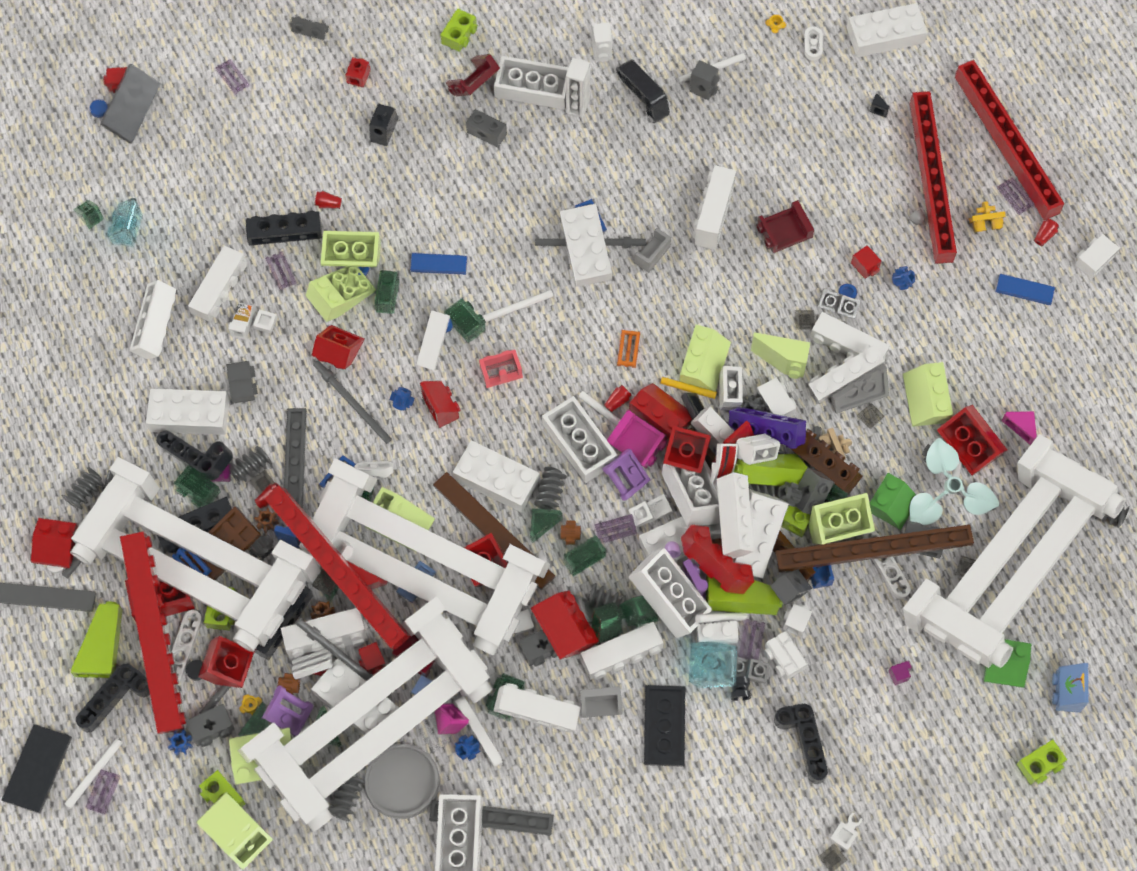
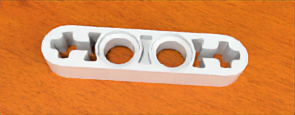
(890, 563)
(186, 648)
(479, 732)

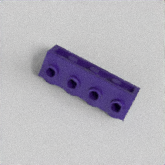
(784, 429)

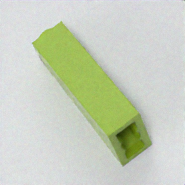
(775, 472)
(756, 600)
(100, 646)

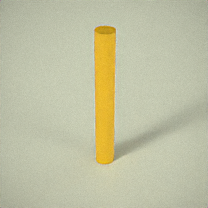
(688, 387)

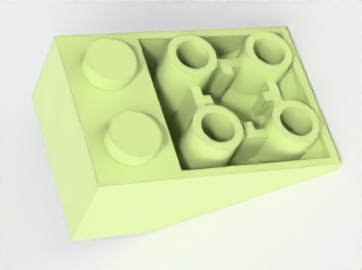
(338, 292)
(402, 508)
(234, 831)

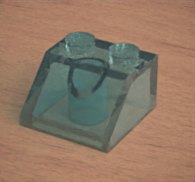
(125, 223)
(712, 664)

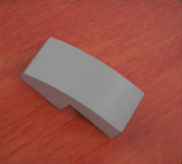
(838, 303)
(752, 668)

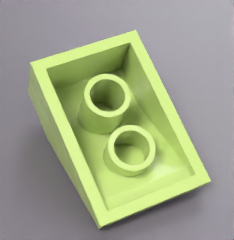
(782, 353)

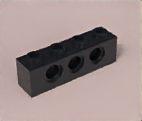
(275, 234)
(200, 516)
(290, 618)

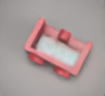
(500, 368)

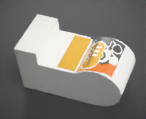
(242, 320)

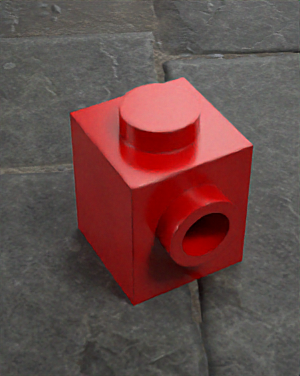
(358, 72)
(113, 78)
(866, 262)
(371, 658)

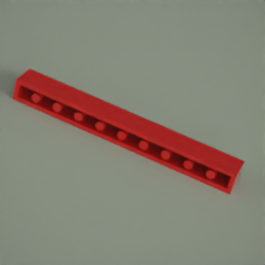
(1009, 140)
(933, 178)
(337, 567)
(152, 633)

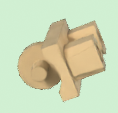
(831, 438)

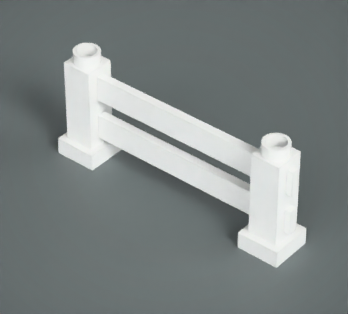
(1052, 477)
(512, 586)
(255, 617)
(280, 764)

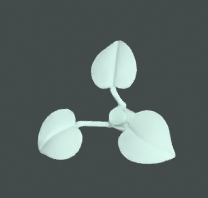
(944, 458)

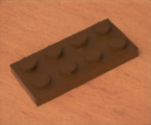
(234, 530)

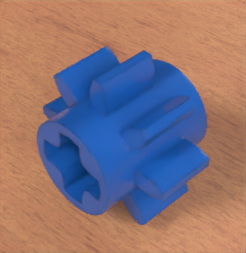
(903, 278)
(402, 398)
(177, 737)
(467, 747)

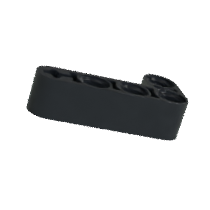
(645, 89)
(189, 454)
(111, 700)
(805, 743)

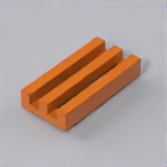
(626, 363)

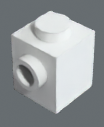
(797, 619)

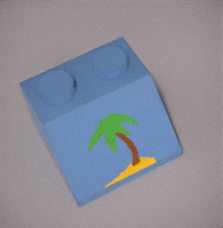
(1071, 688)

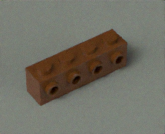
(828, 463)

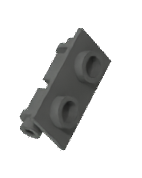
(308, 28)

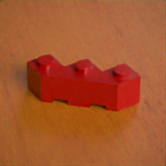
(732, 576)

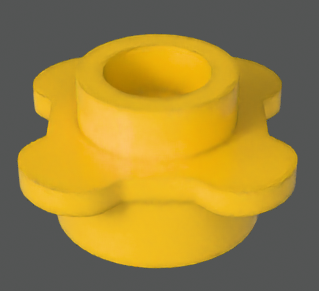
(775, 19)
(247, 699)

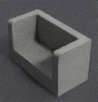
(653, 251)
(601, 702)

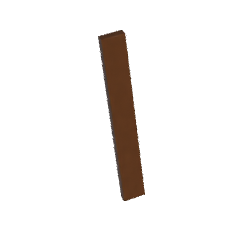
(482, 519)

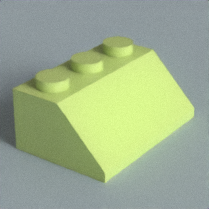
(350, 248)
(704, 358)
(928, 395)
(841, 519)
(244, 771)

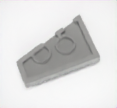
(863, 390)

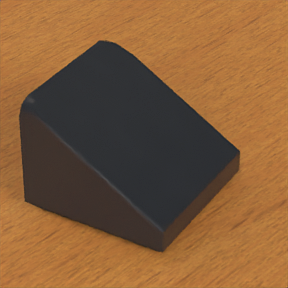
(879, 106)

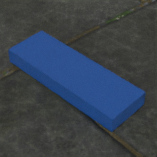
(439, 263)
(1025, 289)

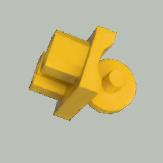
(979, 220)

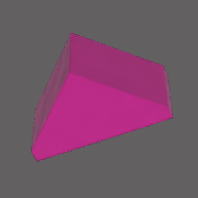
(1022, 424)
(450, 719)

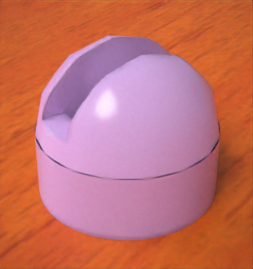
(673, 549)

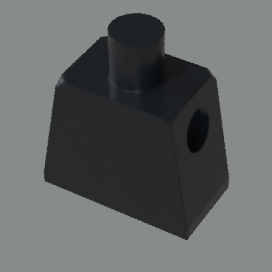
(383, 119)

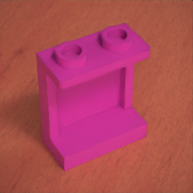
(639, 437)

